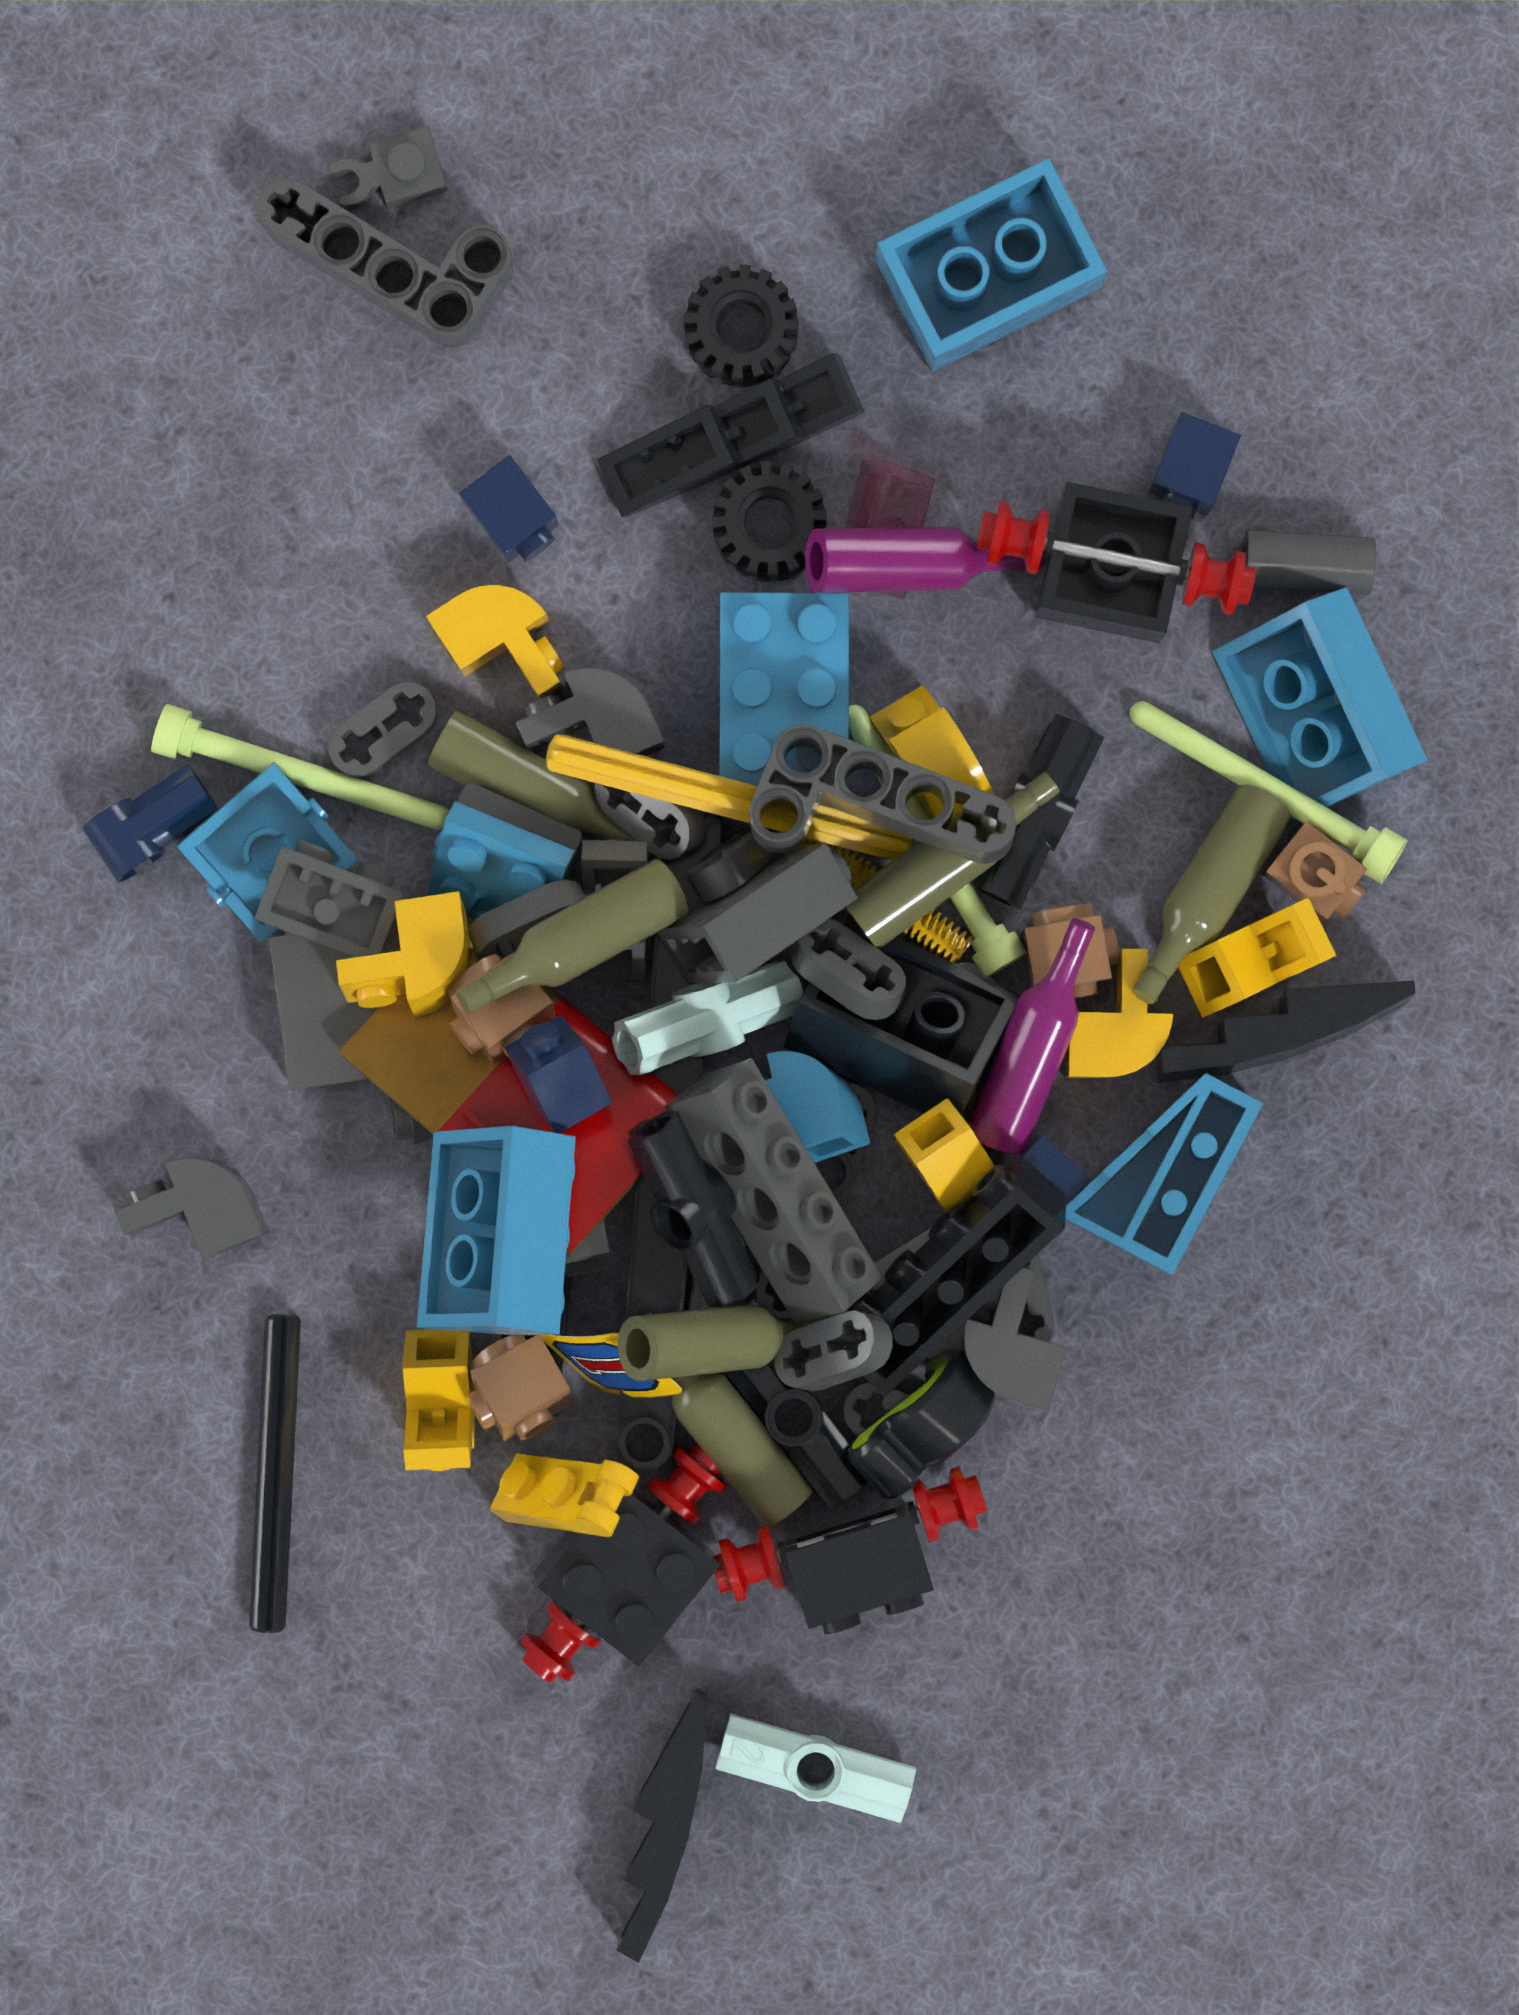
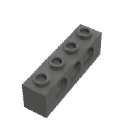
(779, 1193)

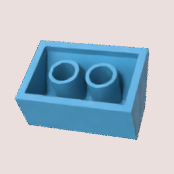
(1320, 701)
(497, 1231)

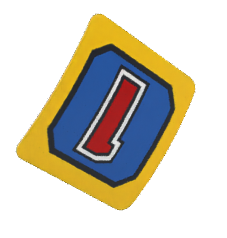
(599, 1363)

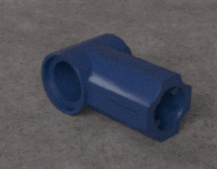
(144, 826)

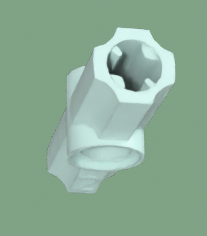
(706, 1018)
(857, 1781)

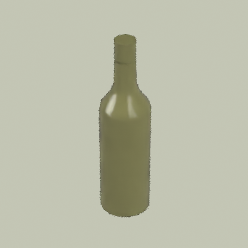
(483, 756)
(929, 876)
(1214, 882)
(585, 934)
(701, 1341)
(740, 1446)

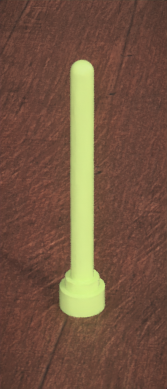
(182, 735)
(1371, 848)
(992, 943)

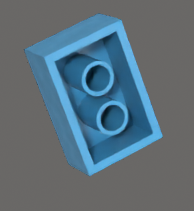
(990, 265)
(780, 669)

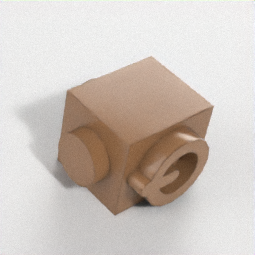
(1317, 870)
(1046, 937)
(502, 1019)
(517, 1387)

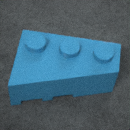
(1168, 1176)

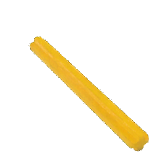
(712, 794)

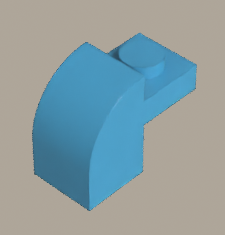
(817, 1104)

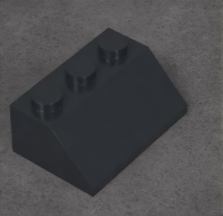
(924, 1051)

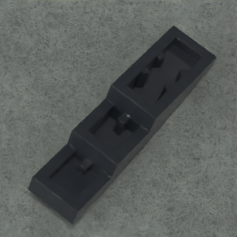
(730, 435)
(1306, 1021)
(669, 1802)

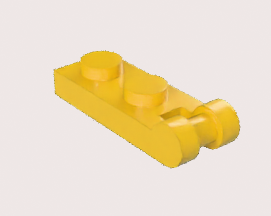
(563, 1494)

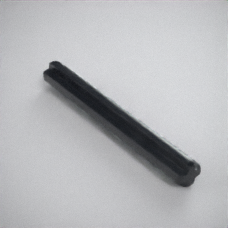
(275, 1473)

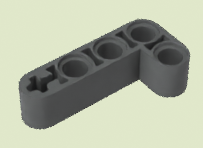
(381, 253)
(885, 808)

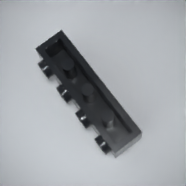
(962, 1265)

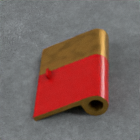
(450, 1089)

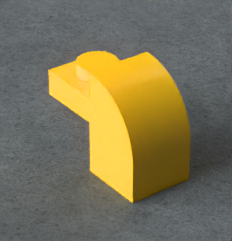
(494, 620)
(928, 737)
(1255, 957)
(430, 960)
(1119, 1041)
(945, 1154)
(438, 1413)

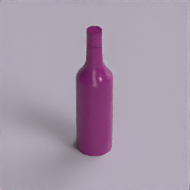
(896, 559)
(1032, 1050)

